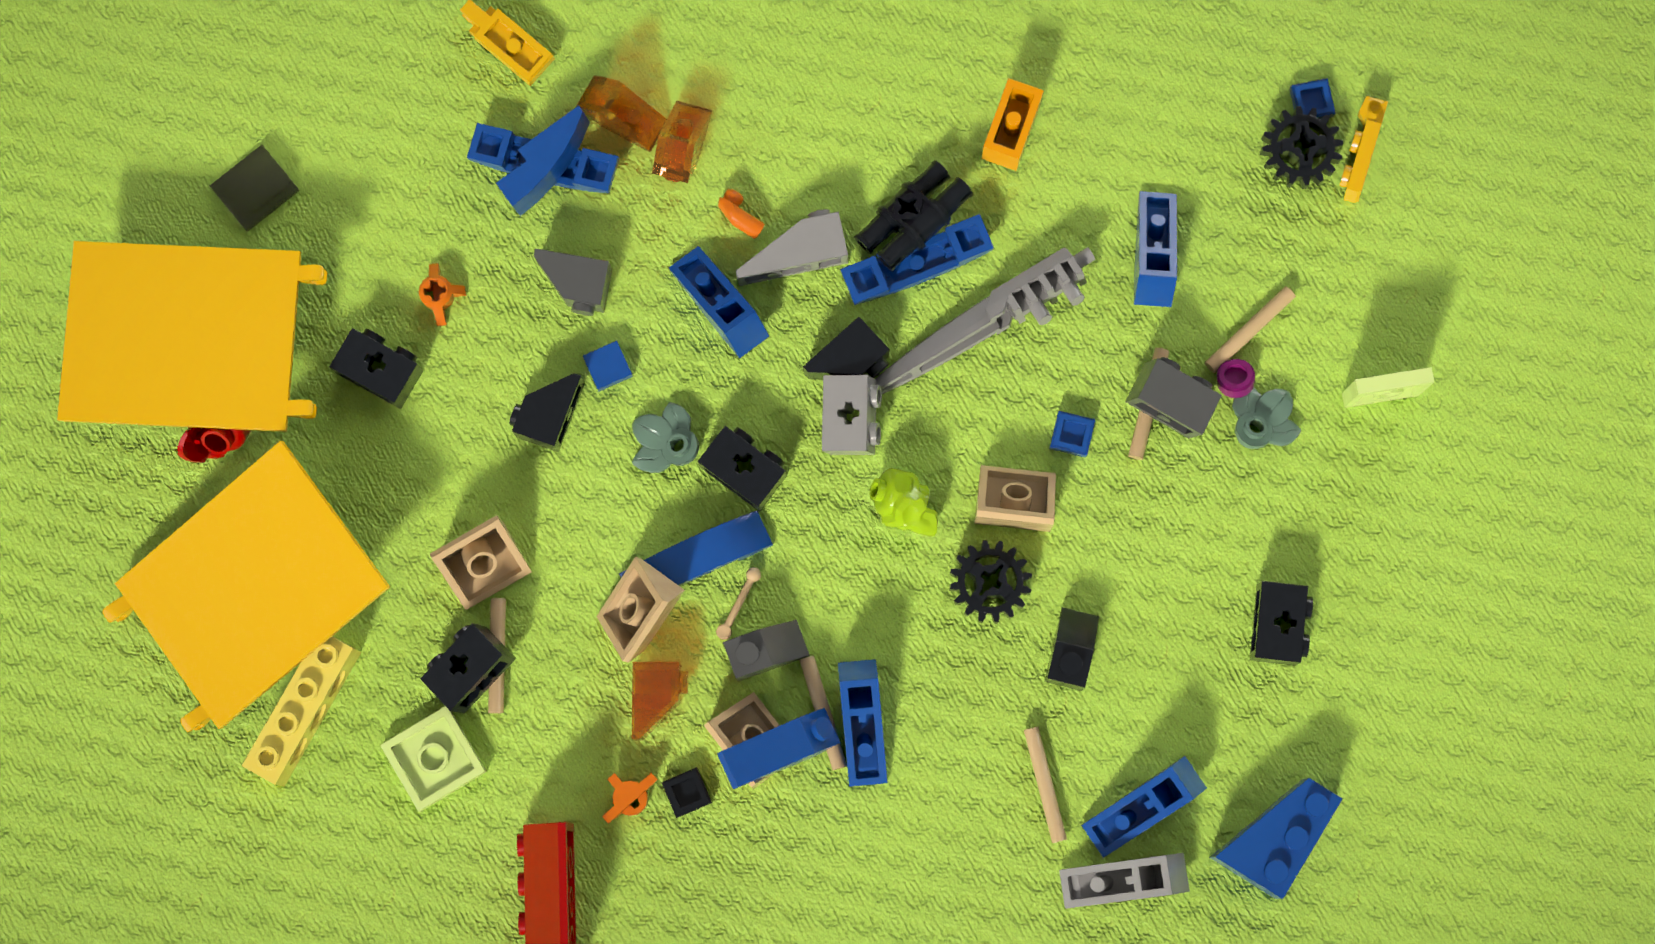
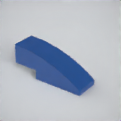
(545, 162)

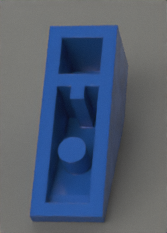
(1156, 249)
(720, 302)
(862, 722)
(778, 748)
(1144, 806)

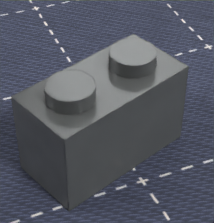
(1174, 397)

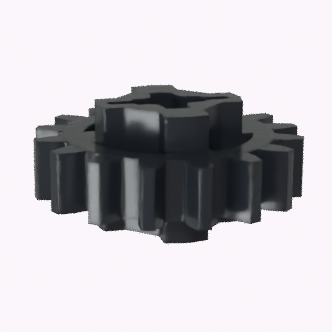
(1302, 163)
(976, 570)

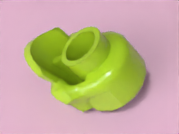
(903, 502)

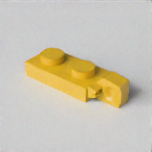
(507, 42)
(1353, 177)

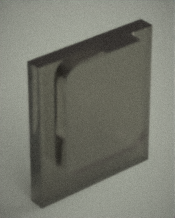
(254, 188)

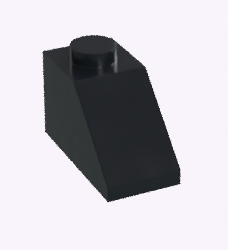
(852, 352)
(547, 412)
(1072, 649)

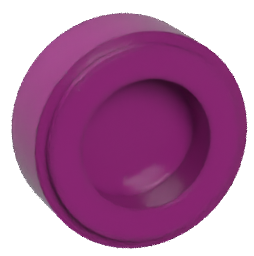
(1235, 378)

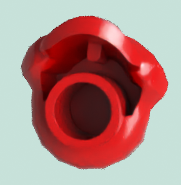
(212, 443)

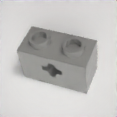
(840, 398)

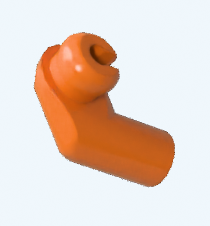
(738, 217)

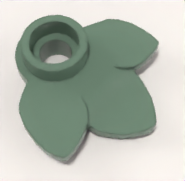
(1269, 415)
(659, 437)

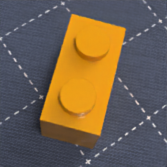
(1012, 124)

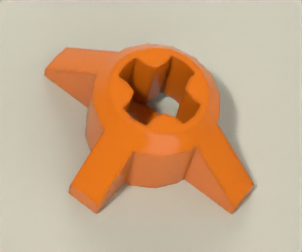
(442, 293)
(626, 793)

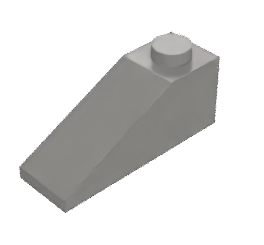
(803, 248)
(1124, 880)

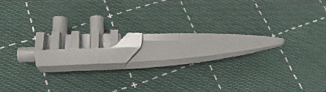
(994, 315)

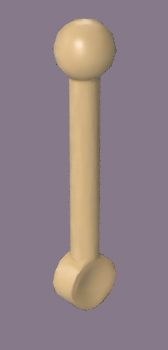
(724, 631)

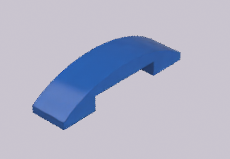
(499, 150)
(943, 253)
(712, 549)

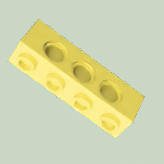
(300, 711)

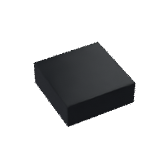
(686, 792)

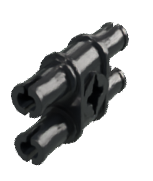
(913, 215)

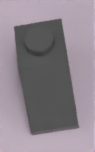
(577, 279)
(765, 649)

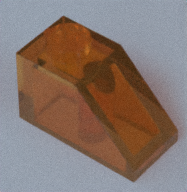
(621, 112)
(681, 142)
(655, 694)

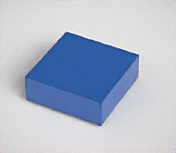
(1313, 95)
(607, 366)
(1072, 434)

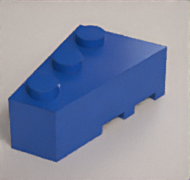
(1280, 839)

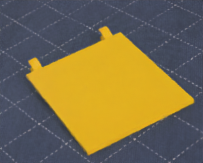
(182, 336)
(249, 586)

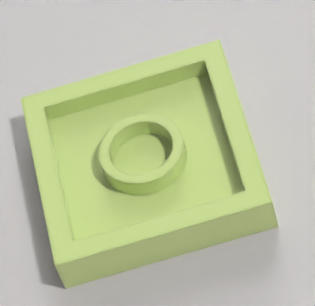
(1387, 387)
(433, 758)

